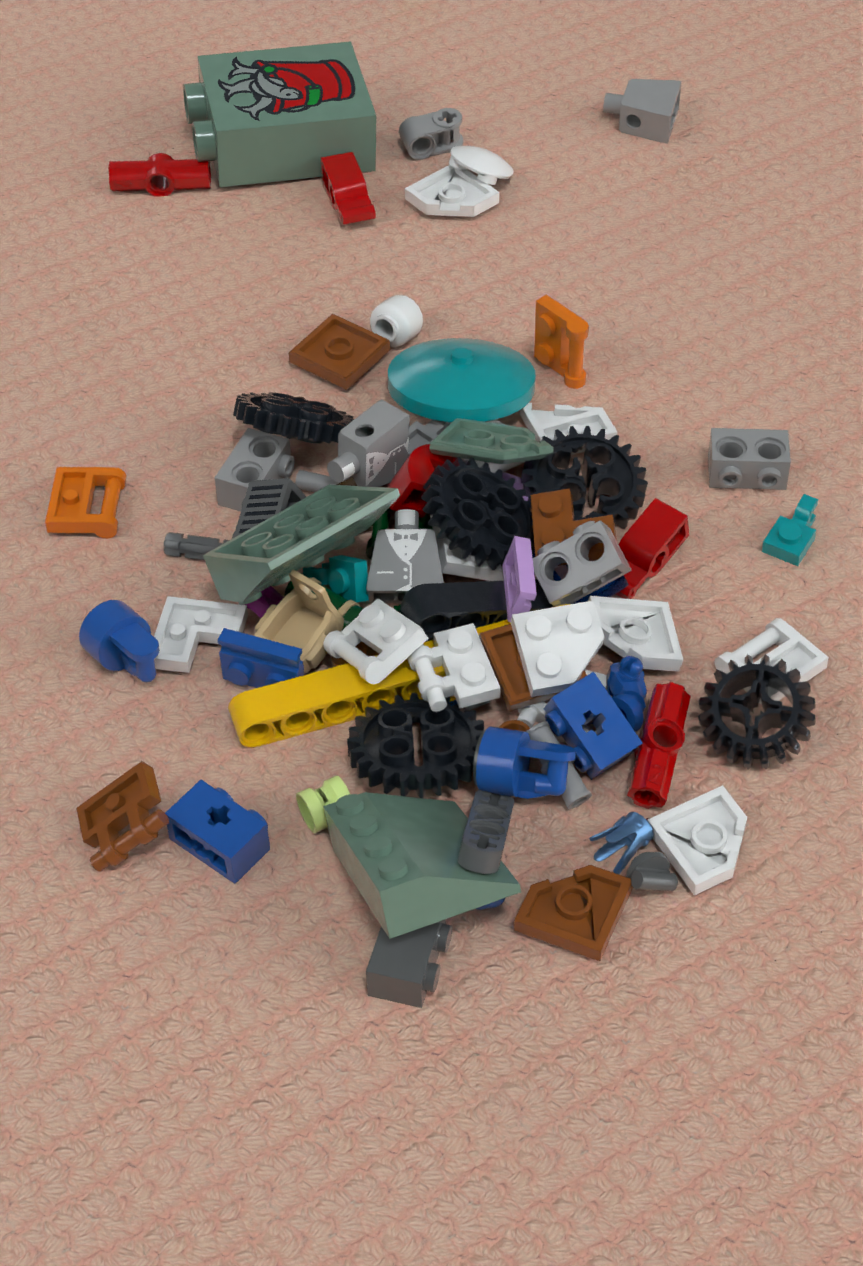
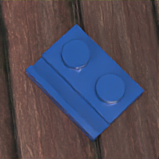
(257, 660)

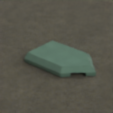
(489, 442)

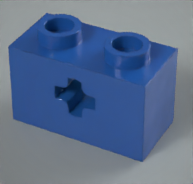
(588, 704)
(218, 830)

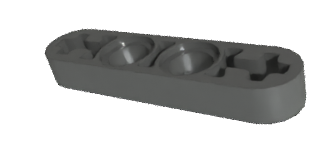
(486, 832)

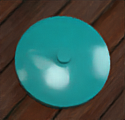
(461, 380)

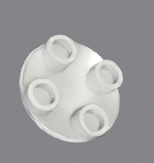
(481, 161)

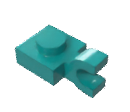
(793, 537)
(345, 576)

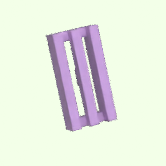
(519, 577)

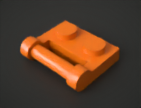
(560, 340)
(73, 498)

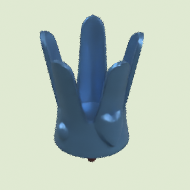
(629, 831)

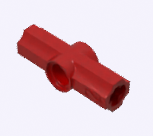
(159, 175)
(654, 762)

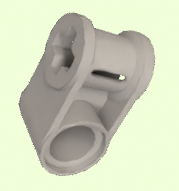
(430, 135)

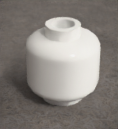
(397, 320)

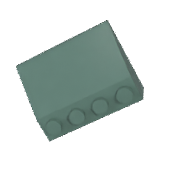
(295, 539)
(407, 859)

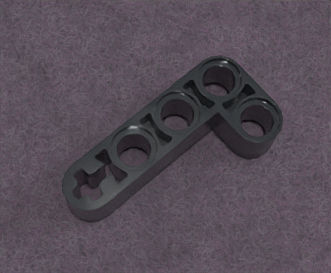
(457, 604)

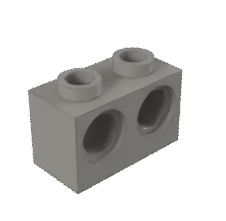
(253, 458)
(748, 458)
(582, 574)

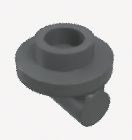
(652, 872)

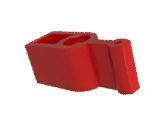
(347, 188)
(652, 543)

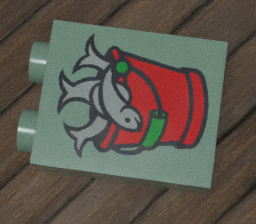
(280, 112)

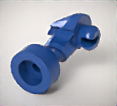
(628, 689)

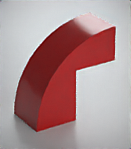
(413, 476)

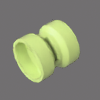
(312, 802)

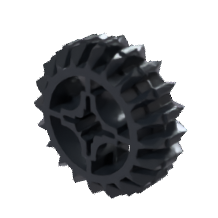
(723, 702)

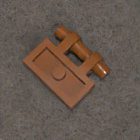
(117, 806)

